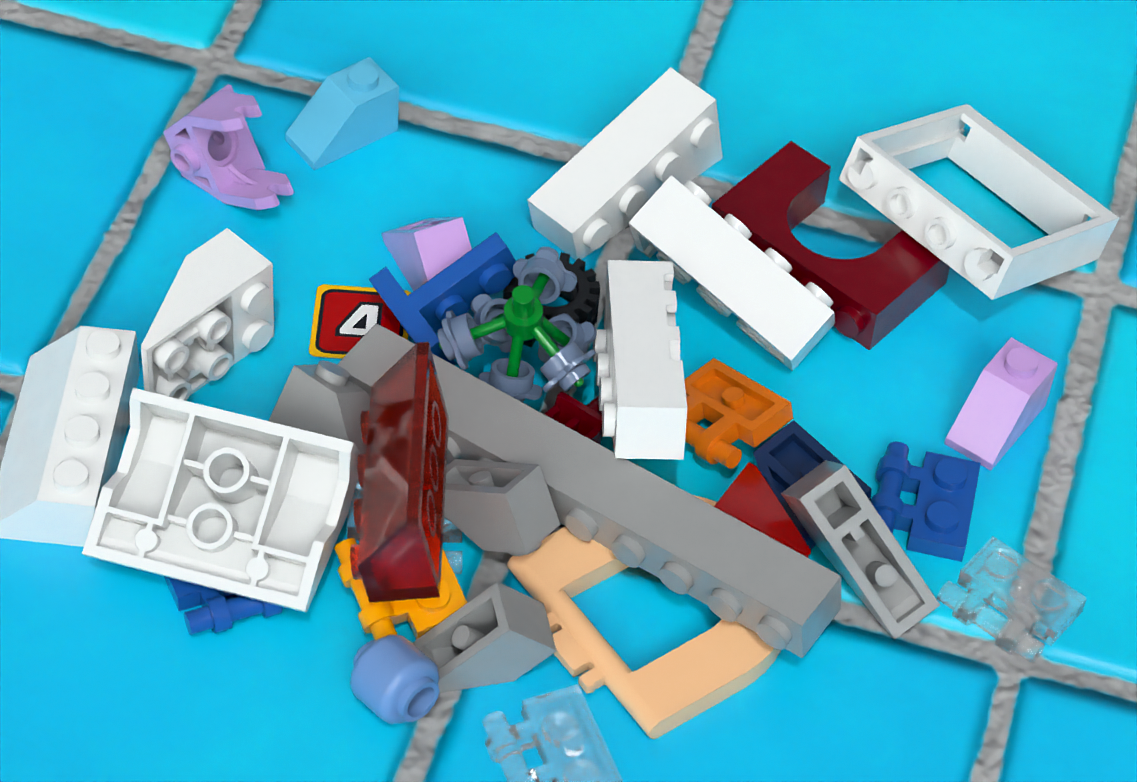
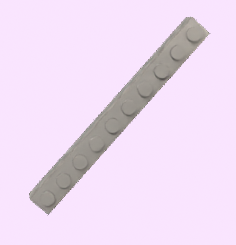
(628, 508)

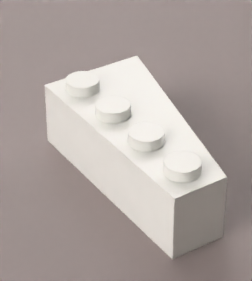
(610, 179)
(733, 271)
(641, 363)

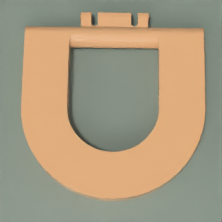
(664, 690)

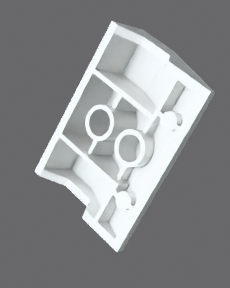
(224, 501)

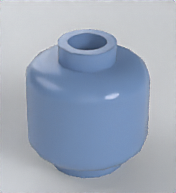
(395, 679)

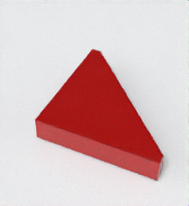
(756, 505)

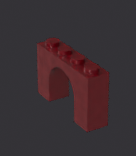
(868, 291)

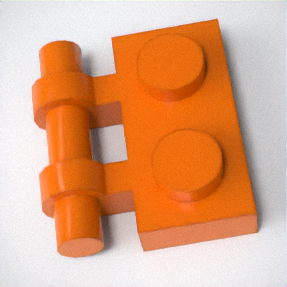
(736, 409)

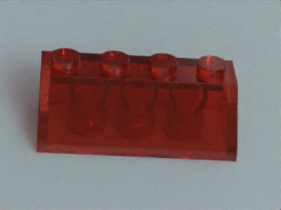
(402, 483)

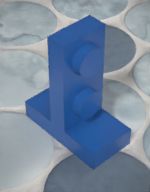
(480, 271)

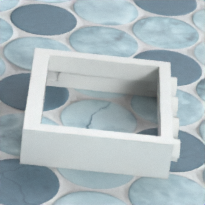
(882, 177)

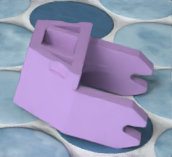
(220, 155)

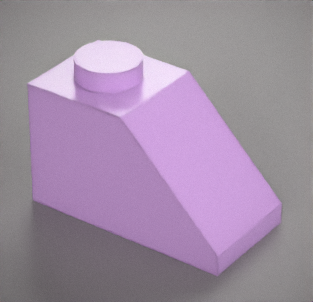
(427, 247)
(1002, 403)

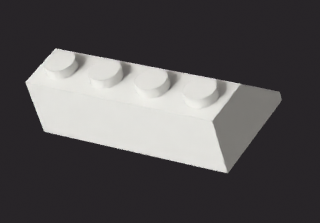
(67, 435)

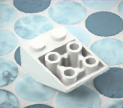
(209, 317)

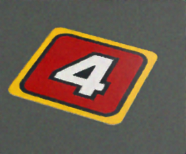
(345, 316)

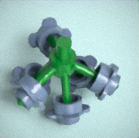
(520, 319)

